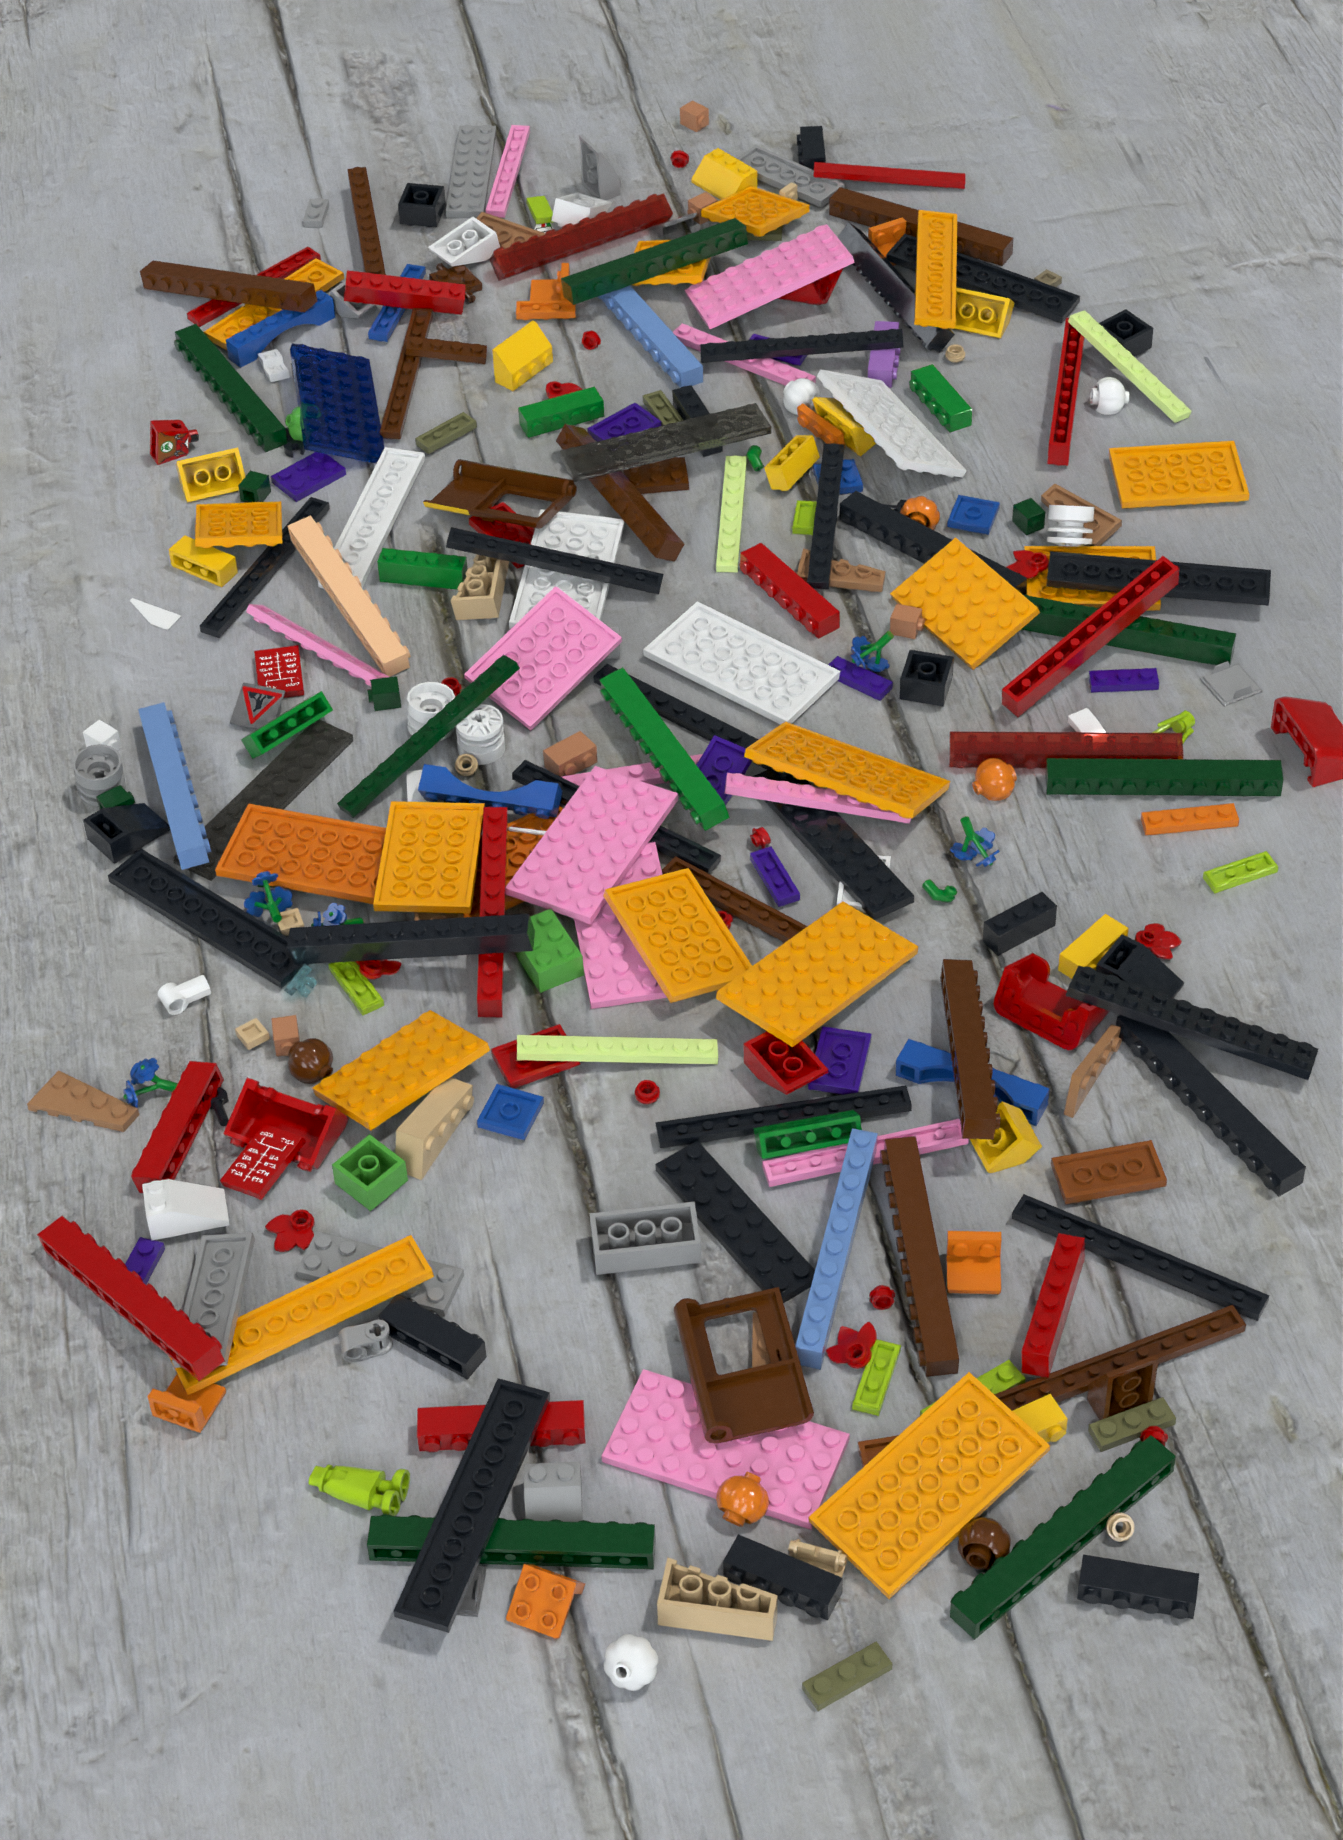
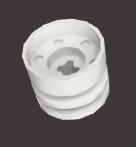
(1070, 524)
(425, 702)
(482, 734)

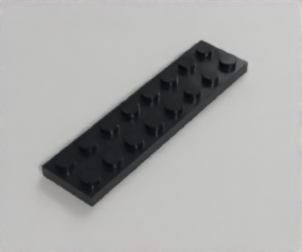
(736, 1221)

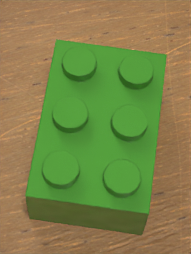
(554, 954)

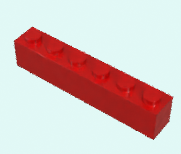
(404, 292)
(790, 590)
(178, 1124)
(1053, 1305)
(454, 1425)

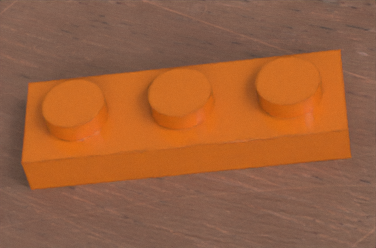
(545, 309)
(819, 426)

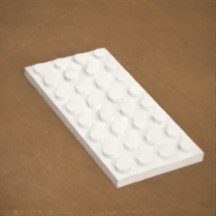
(891, 424)
(575, 534)
(742, 664)

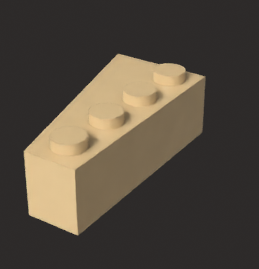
(482, 589)
(431, 1125)
(714, 1604)

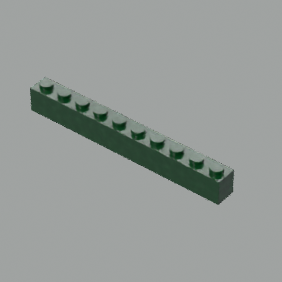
(654, 261)
(230, 388)
(1141, 635)
(1163, 777)
(1061, 1537)
(527, 1542)

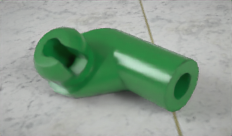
(753, 455)
(937, 894)

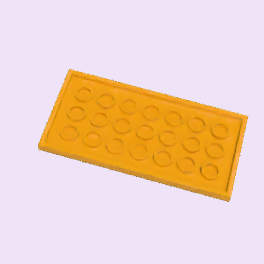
(847, 770)
(817, 973)
(929, 1484)

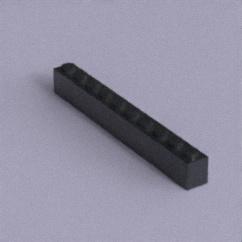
(891, 285)
(907, 534)
(411, 939)
(1214, 1105)

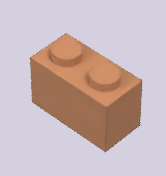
(570, 755)

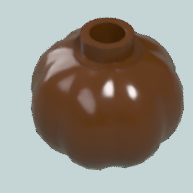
(310, 1060)
(983, 1542)

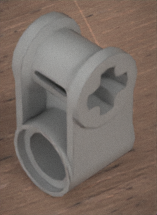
(363, 1340)

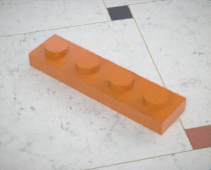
(1189, 819)

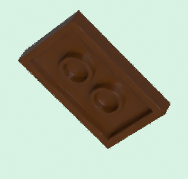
(660, 476)

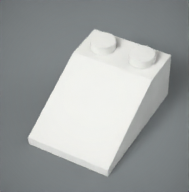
(577, 207)
(466, 244)
(183, 1208)

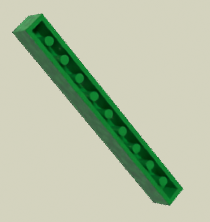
(663, 749)

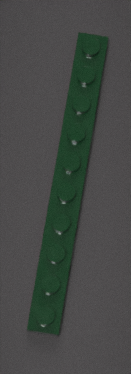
(428, 736)

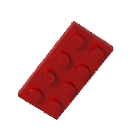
(502, 529)

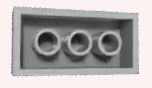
(645, 1238)

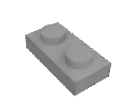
(316, 213)

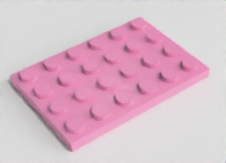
(555, 652)

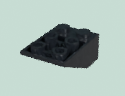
(123, 829)
(1137, 964)

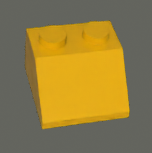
(1012, 1142)

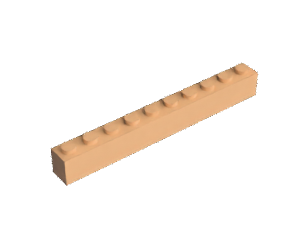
(349, 596)

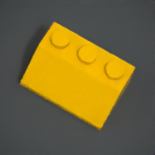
(723, 174)
(982, 313)
(521, 356)
(854, 433)
(210, 474)

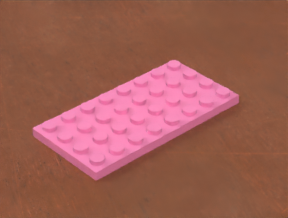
(769, 276)
(591, 844)
(611, 962)
(665, 1441)

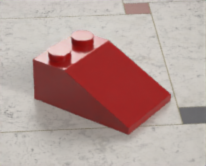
(780, 1064)

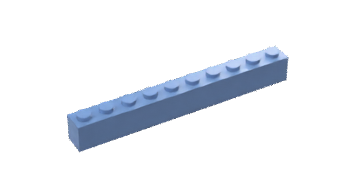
(654, 336)
(174, 788)
(836, 1249)

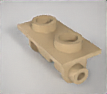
(820, 1557)

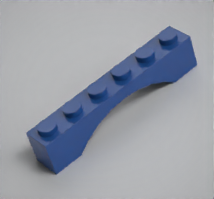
(247, 344)
(535, 798)
(928, 1064)

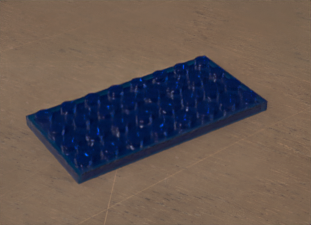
(337, 403)

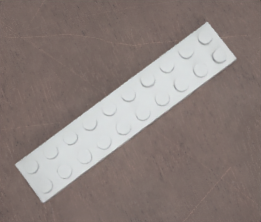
(378, 509)

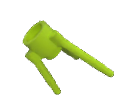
(1180, 724)

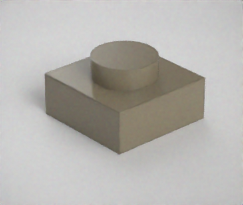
(1049, 278)

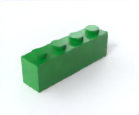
(941, 398)
(561, 410)
(421, 568)
(287, 724)
(806, 1134)

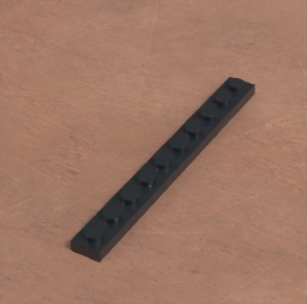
(801, 345)
(826, 516)
(554, 560)
(258, 574)
(685, 714)
(665, 839)
(743, 1122)
(1142, 1257)

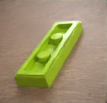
(1240, 872)
(356, 986)
(876, 1378)

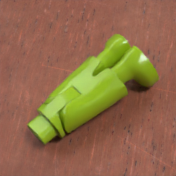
(363, 1486)

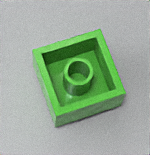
(370, 1172)

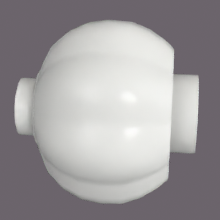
(800, 392)
(1109, 396)
(630, 1662)

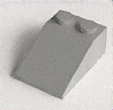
(597, 172)

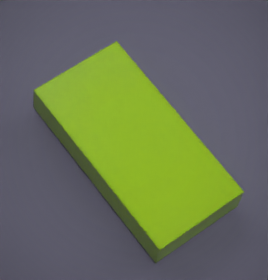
(540, 209)
(804, 517)

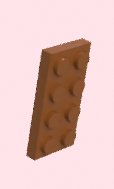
(1108, 1172)

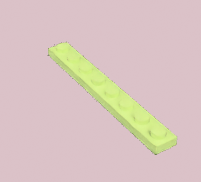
(1130, 366)
(731, 514)
(617, 1049)

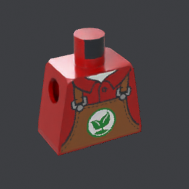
(170, 440)

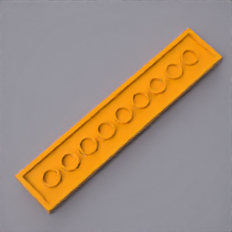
(936, 269)
(318, 1307)

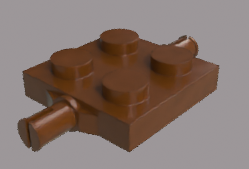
(459, 275)

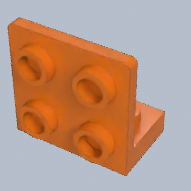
(887, 234)
(549, 288)
(973, 1262)
(185, 1410)
(543, 1600)

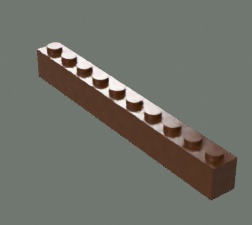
(874, 211)
(365, 221)
(229, 286)
(628, 502)
(968, 1050)
(920, 1257)

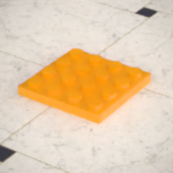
(756, 209)
(689, 274)
(238, 524)

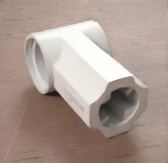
(177, 997)

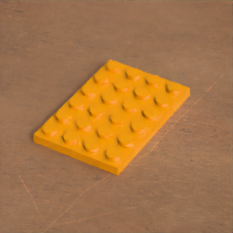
(1178, 474)
(1037, 585)
(965, 603)
(429, 857)
(678, 934)
(400, 1069)

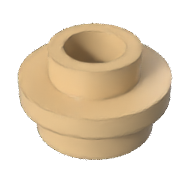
(955, 353)
(464, 759)
(1127, 1530)

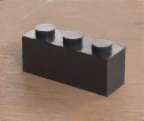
(810, 146)
(1019, 923)

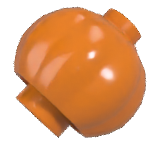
(921, 510)
(994, 779)
(742, 1499)

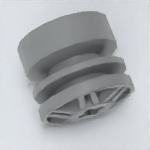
(97, 771)

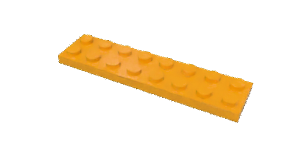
(314, 272)

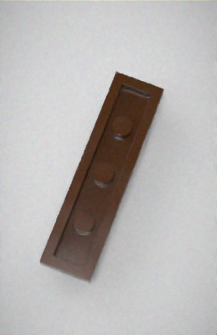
(446, 350)

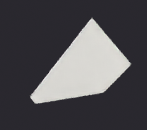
(156, 615)

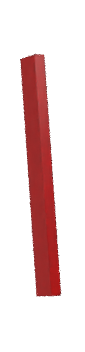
(889, 175)
(281, 270)

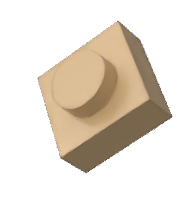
(789, 191)
(290, 919)
(252, 1033)

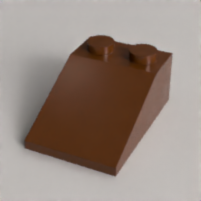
(1123, 1388)

